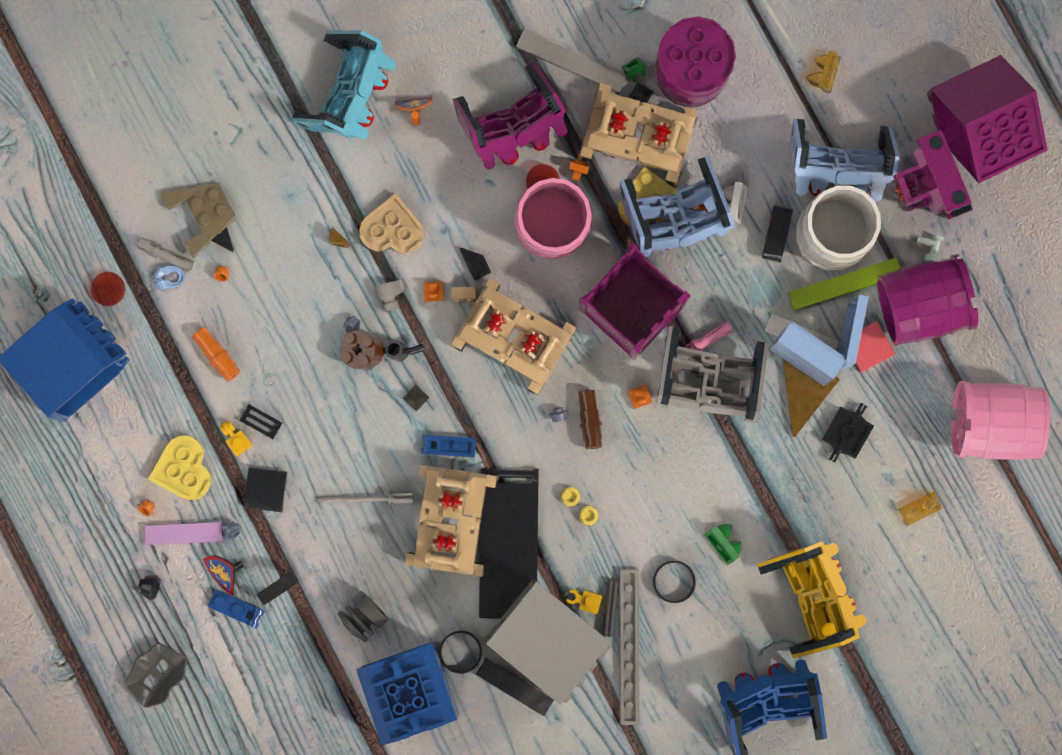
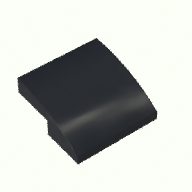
(265, 489)

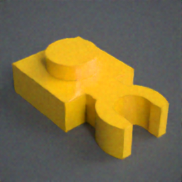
(588, 601)

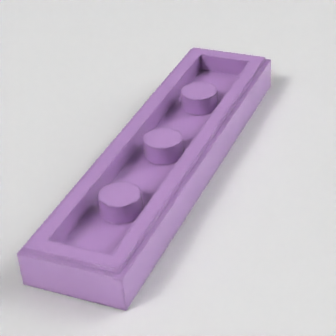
(183, 533)

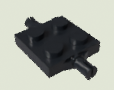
(847, 432)

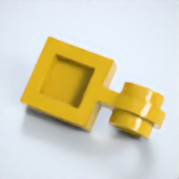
(237, 442)

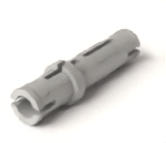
(157, 250)

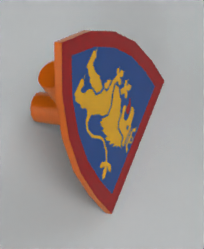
(414, 105)

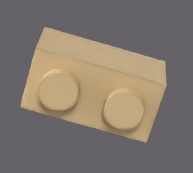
(463, 293)

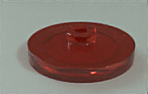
(539, 173)
(108, 289)

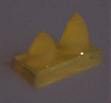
(825, 79)
(920, 508)

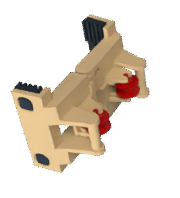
(659, 132)

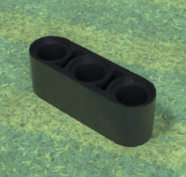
(777, 233)

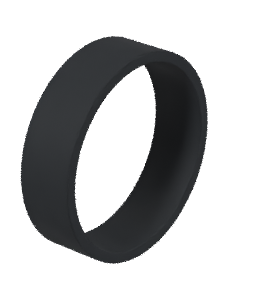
(693, 576)
(277, 588)
(454, 671)

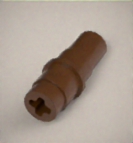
(590, 420)

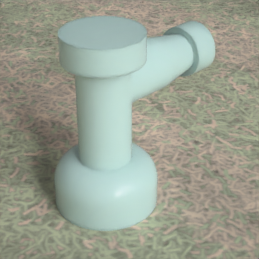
(934, 243)

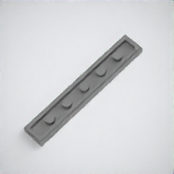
(570, 61)

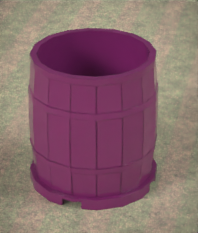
(694, 61)
(927, 300)

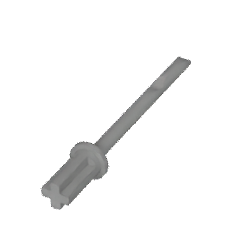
(392, 498)

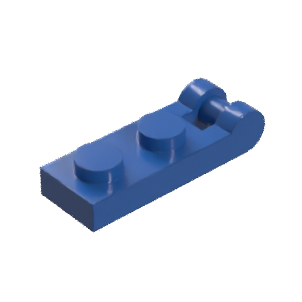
(449, 446)
(235, 608)

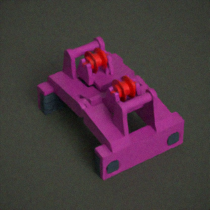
(935, 178)

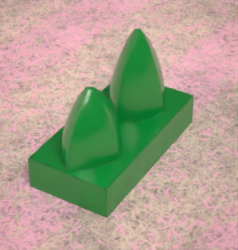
(718, 539)

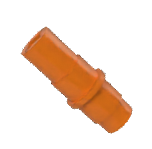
(216, 354)

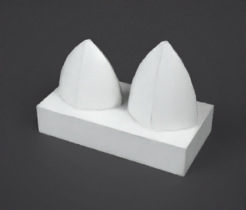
(737, 196)

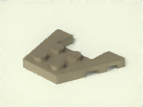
(209, 209)

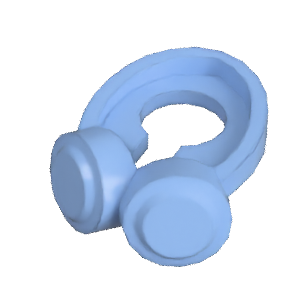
(164, 271)

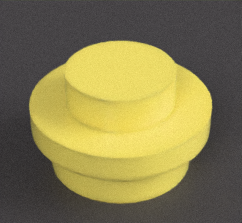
(570, 496)
(588, 515)

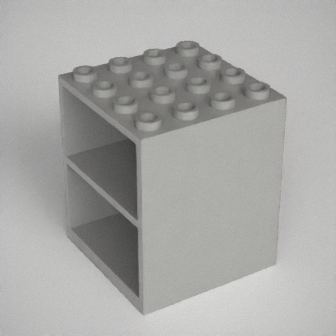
(547, 642)

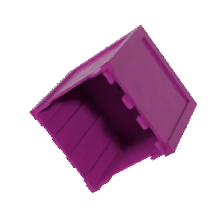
(631, 299)

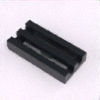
(247, 413)

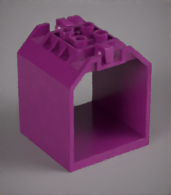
(989, 118)

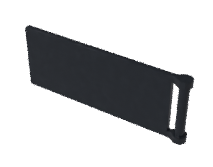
(508, 541)

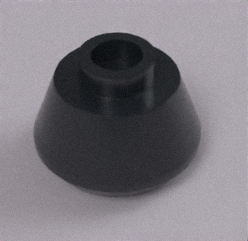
(149, 586)

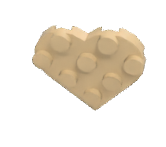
(392, 227)

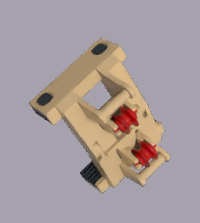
(528, 341)
(450, 504)

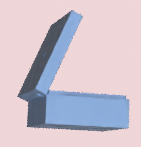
(815, 356)

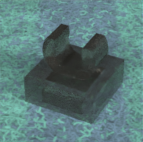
(416, 398)

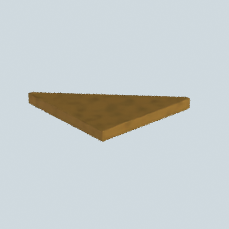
(803, 395)

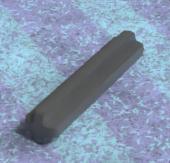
(610, 604)

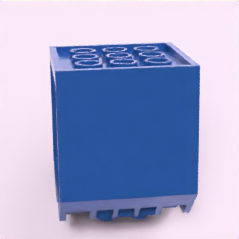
(64, 360)
(408, 693)

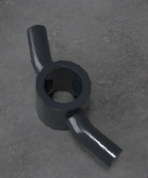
(404, 350)

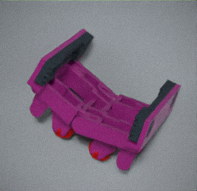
(514, 126)

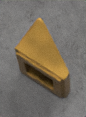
(337, 239)

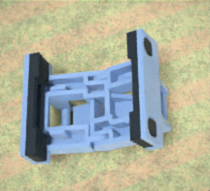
(692, 224)

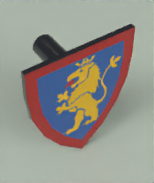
(223, 571)

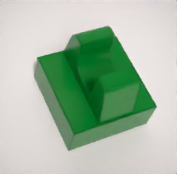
(634, 67)

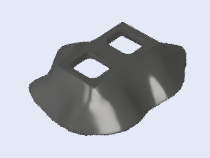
(147, 665)

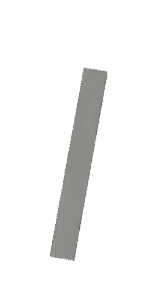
(629, 646)

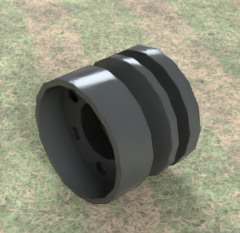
(362, 616)

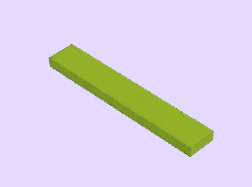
(841, 284)

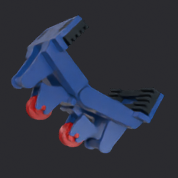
(765, 698)

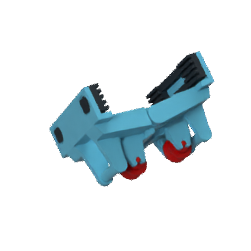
(356, 77)

